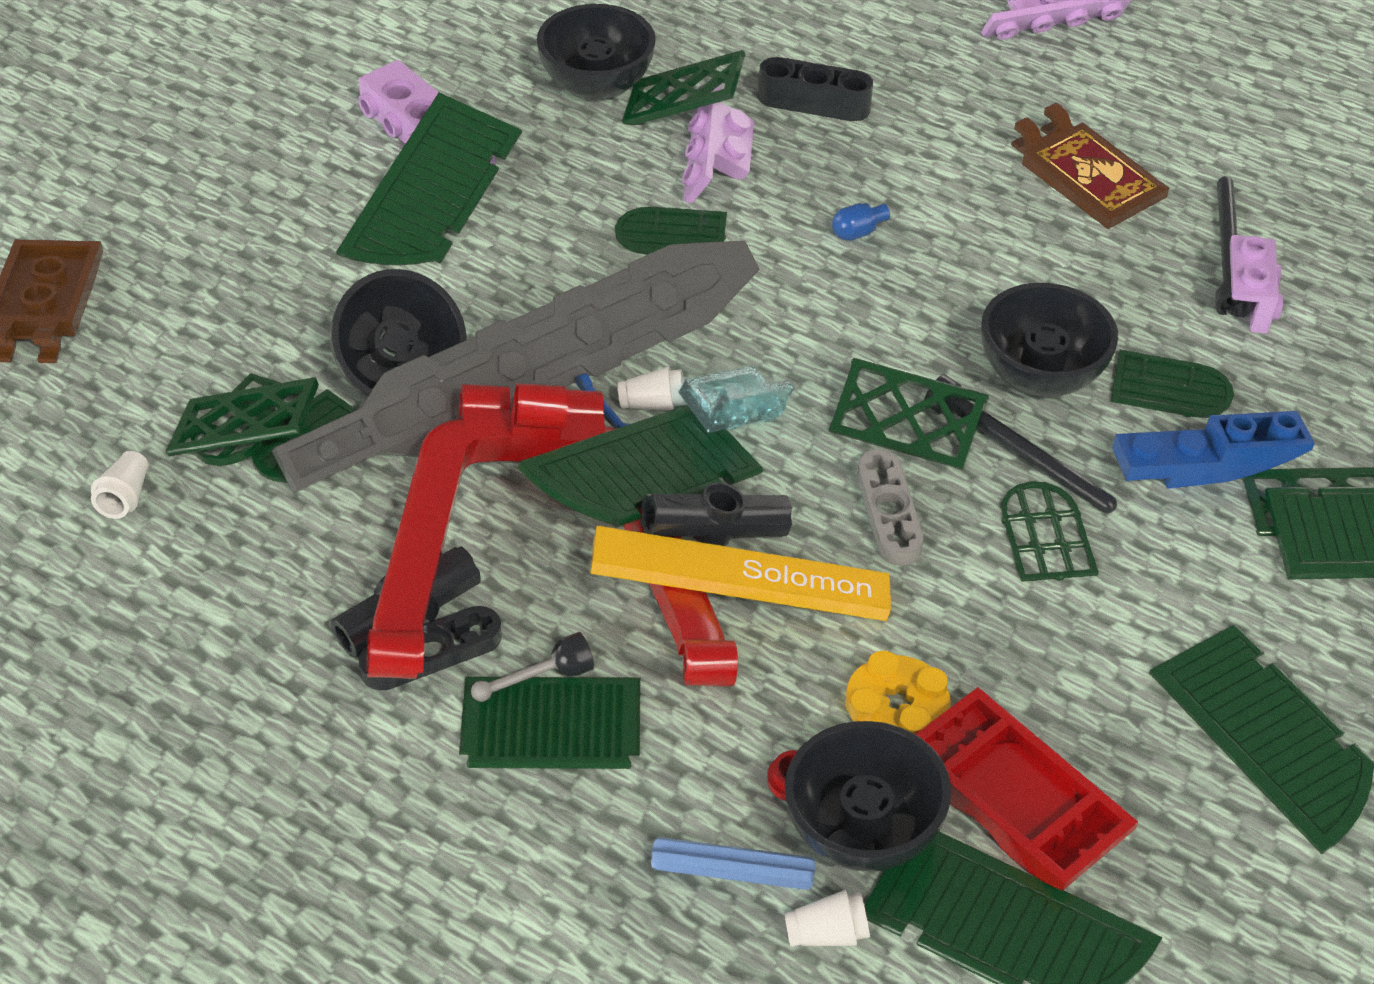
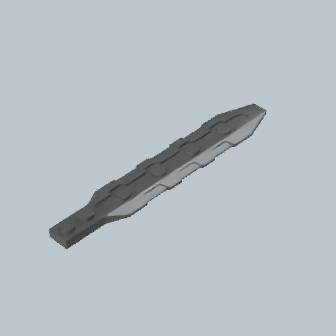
(573, 335)

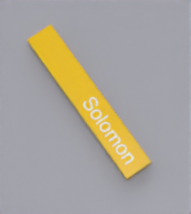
(741, 573)

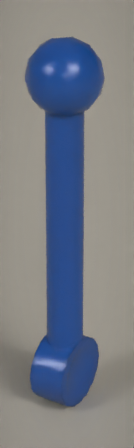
(584, 383)

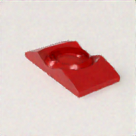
(1024, 791)

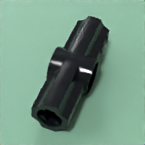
(716, 514)
(454, 577)

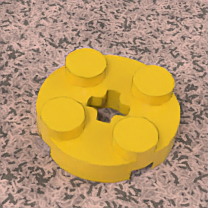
(894, 674)

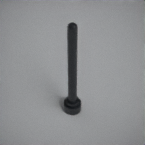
(1228, 228)
(1030, 452)

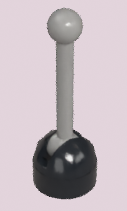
(569, 656)

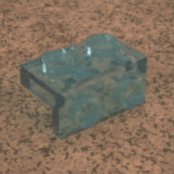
(734, 398)

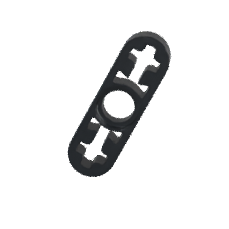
(441, 631)

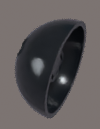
(596, 49)
(406, 306)
(1048, 338)
(867, 795)

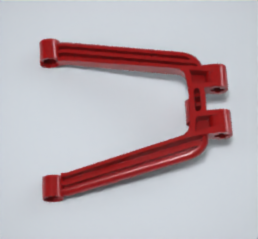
(487, 432)

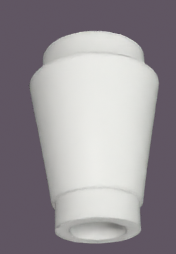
(652, 390)
(120, 486)
(829, 921)

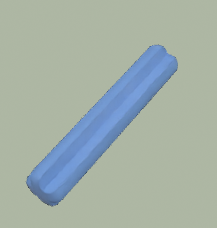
(733, 863)

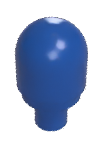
(858, 220)

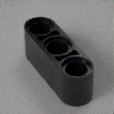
(815, 89)

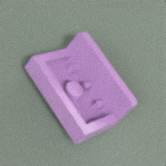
(1256, 279)

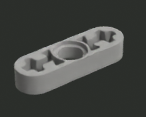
(894, 491)

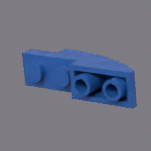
(1222, 452)

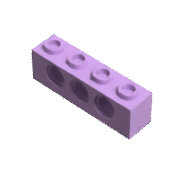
(396, 99)

